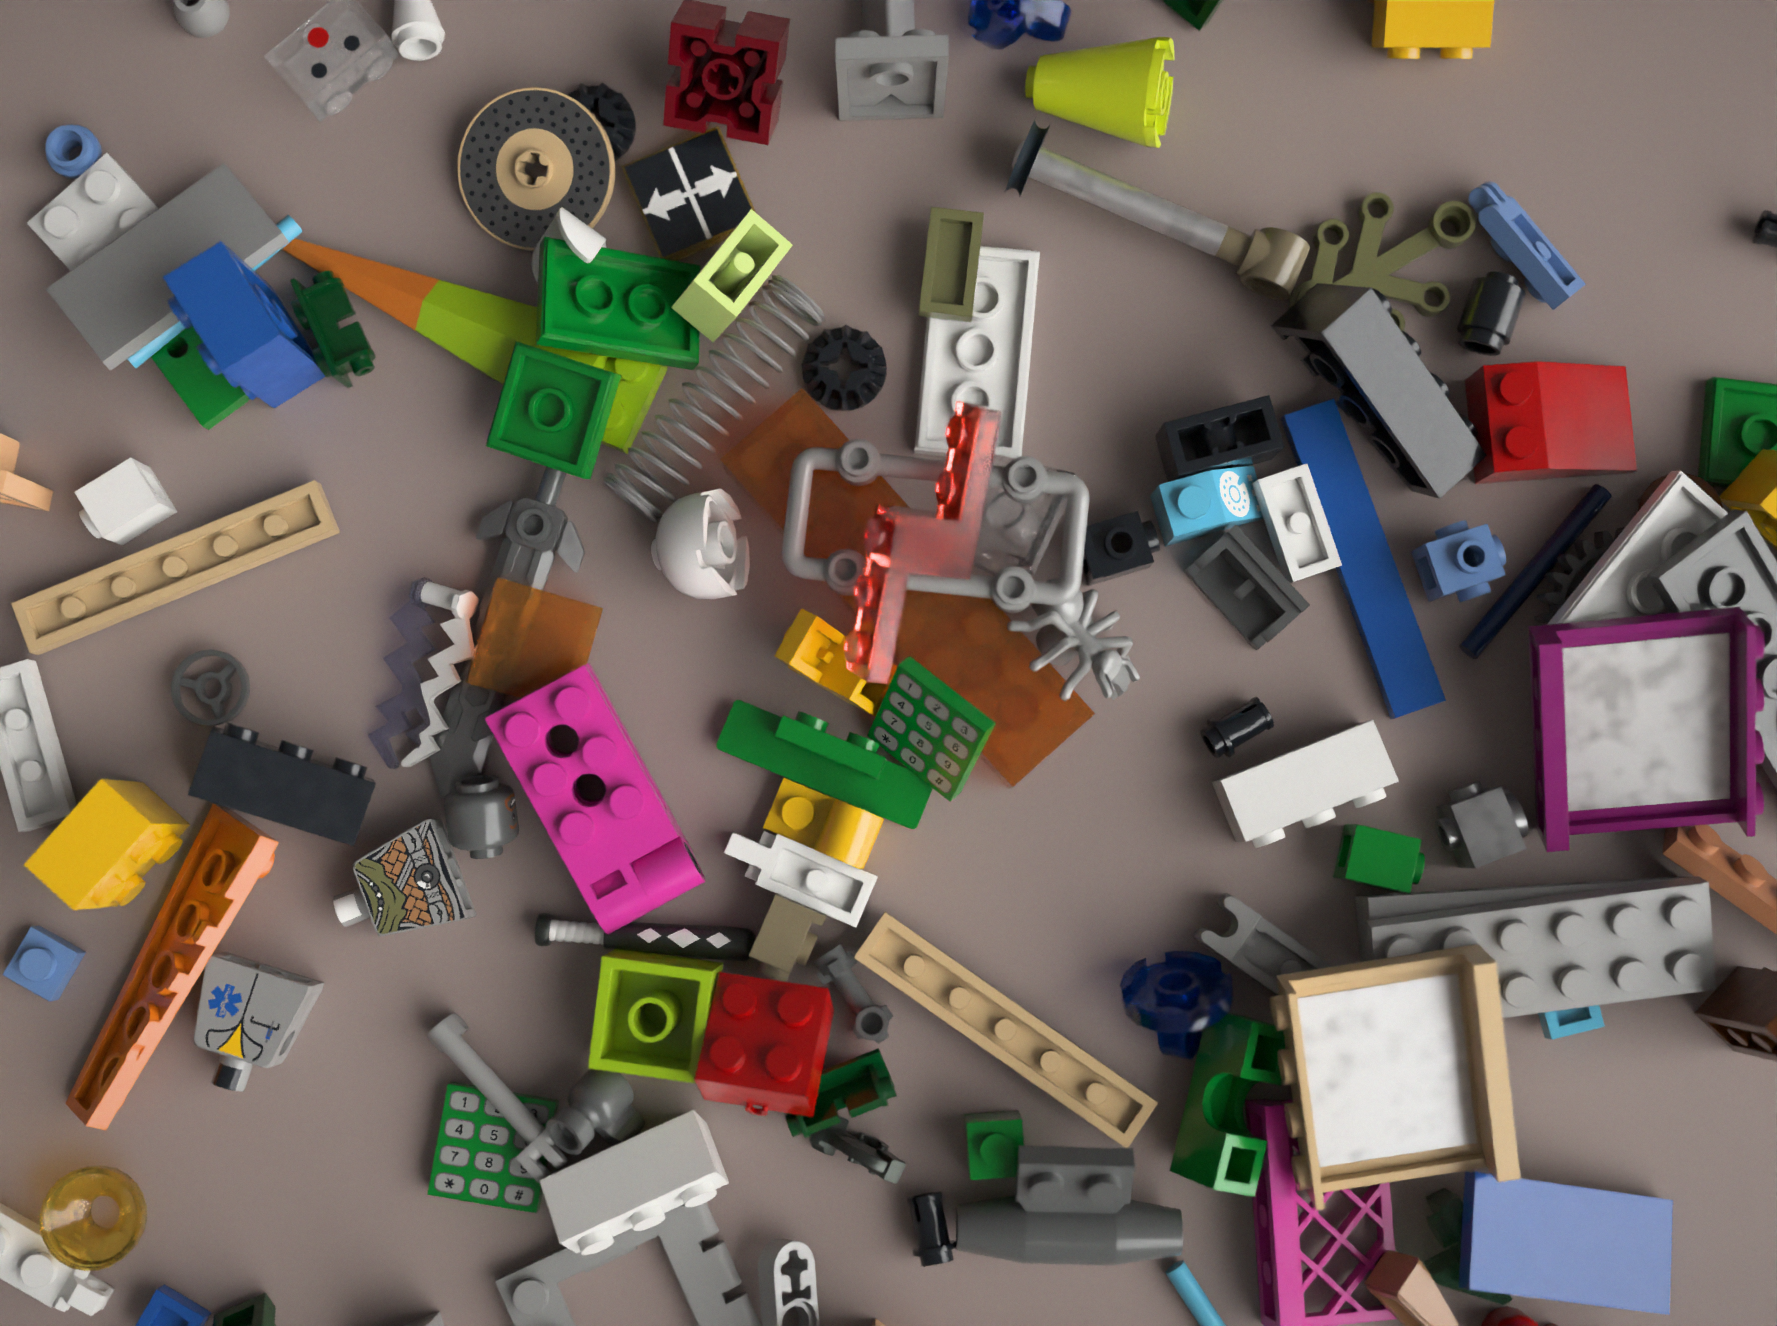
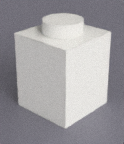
(124, 502)

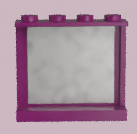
(1646, 723)

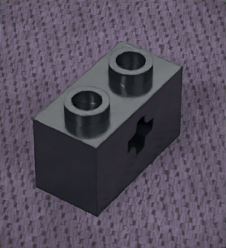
(1220, 439)

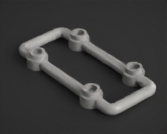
(1022, 481)

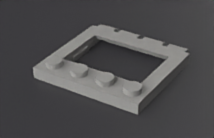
(703, 1273)

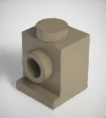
(785, 937)

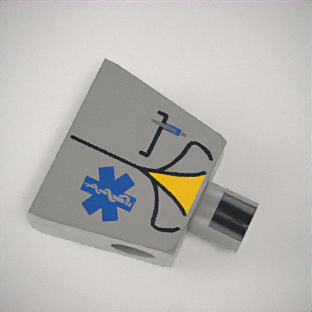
(250, 1015)

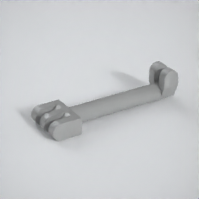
(448, 1039)

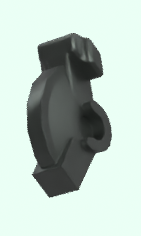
(861, 1150)

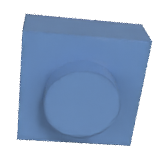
(44, 963)

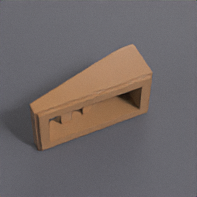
(1409, 1291)

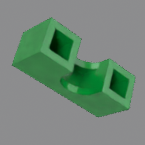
(1212, 1137)

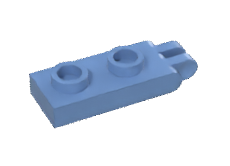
(1523, 243)

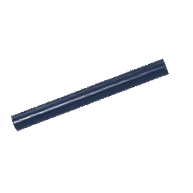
(1534, 571)

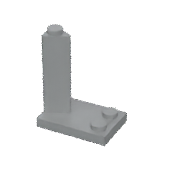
(891, 66)

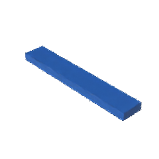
(1367, 567)

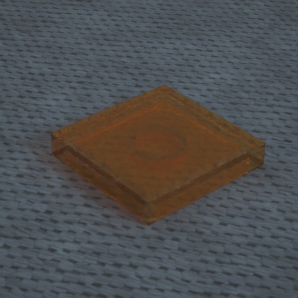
(530, 639)

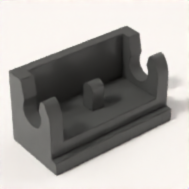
(1246, 588)

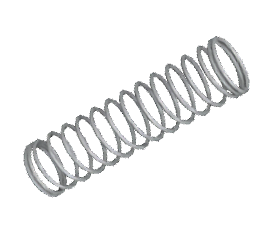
(796, 301)

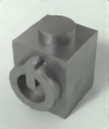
(1481, 824)

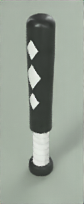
(671, 939)

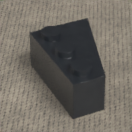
(283, 784)

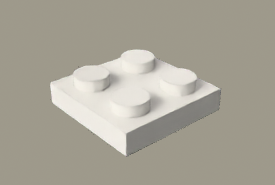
(92, 212)

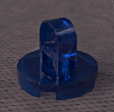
(1005, 21)
(1177, 999)

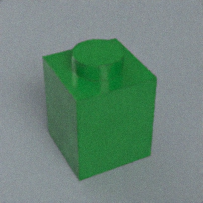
(1379, 858)
(993, 1144)

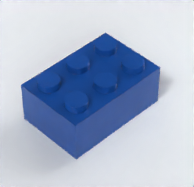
(242, 326)

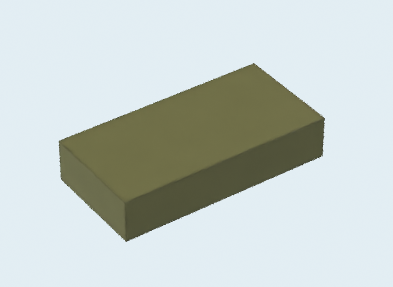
(951, 264)

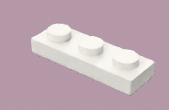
(31, 750)

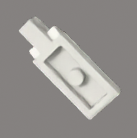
(804, 875)
(35, 1271)

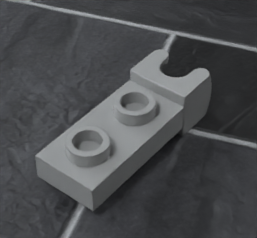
(1258, 945)

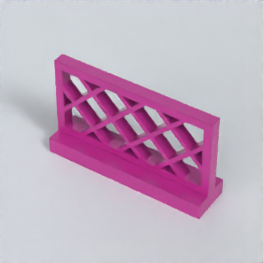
(1279, 1229)

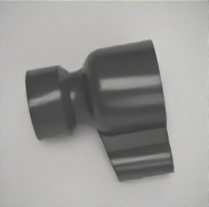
(597, 1103)

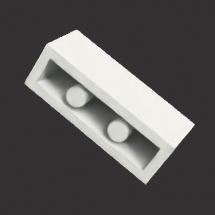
(1306, 784)
(634, 1184)

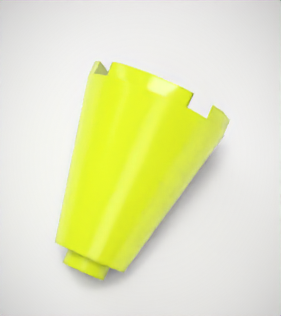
(1108, 88)

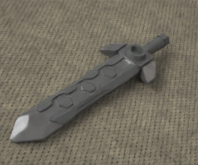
(525, 557)

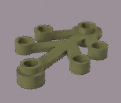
(1376, 271)

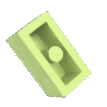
(732, 276)

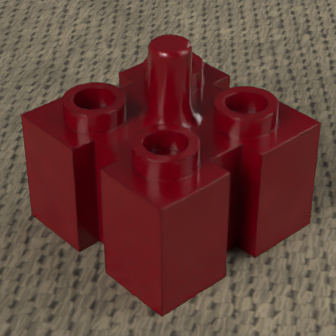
(725, 71)

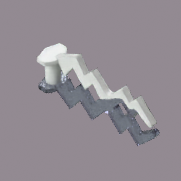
(414, 691)

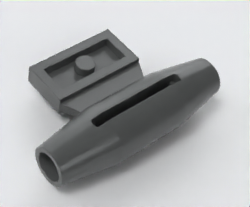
(1070, 1211)

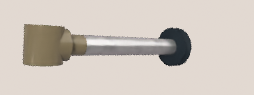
(1265, 260)

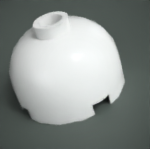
(700, 546)

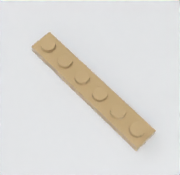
(175, 568)
(1006, 1030)

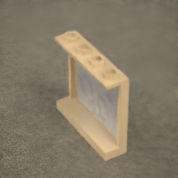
(1396, 1070)

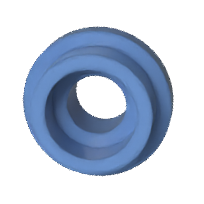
(60, 144)

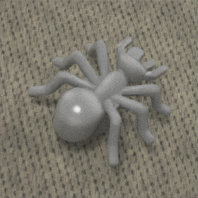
(1072, 632)

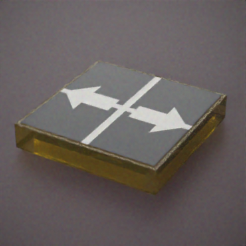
(689, 194)

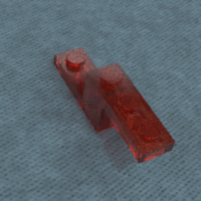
(922, 541)

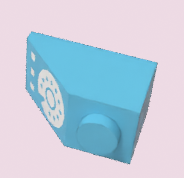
(1205, 503)

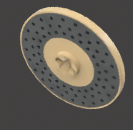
(512, 134)

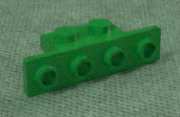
(825, 763)

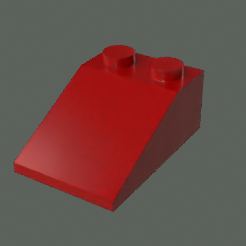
(1550, 421)

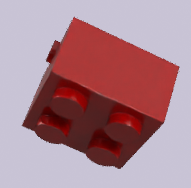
(765, 1044)

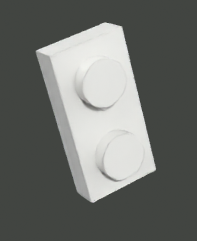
(1296, 523)

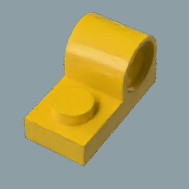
(823, 823)

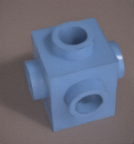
(1460, 562)

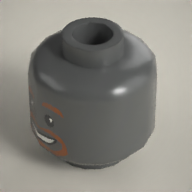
(481, 816)

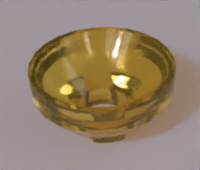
(69, 1225)

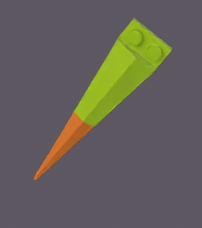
(479, 328)

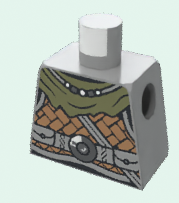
(408, 884)

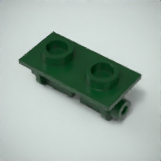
(321, 310)
(855, 1084)

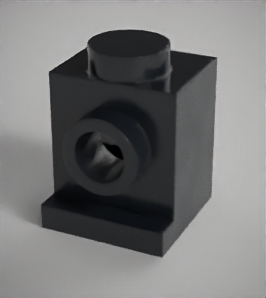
(1104, 563)

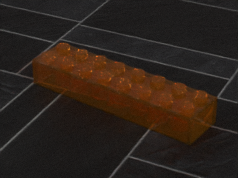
(948, 634)

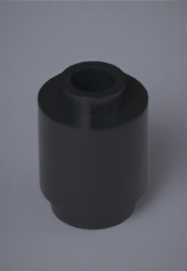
(1490, 313)

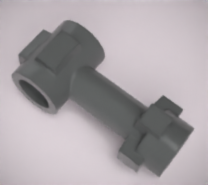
(871, 1019)

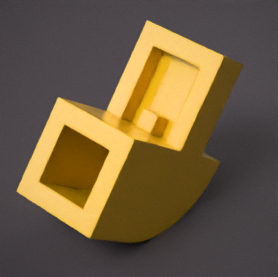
(817, 654)

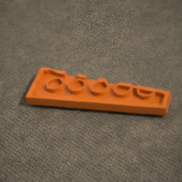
(191, 923)

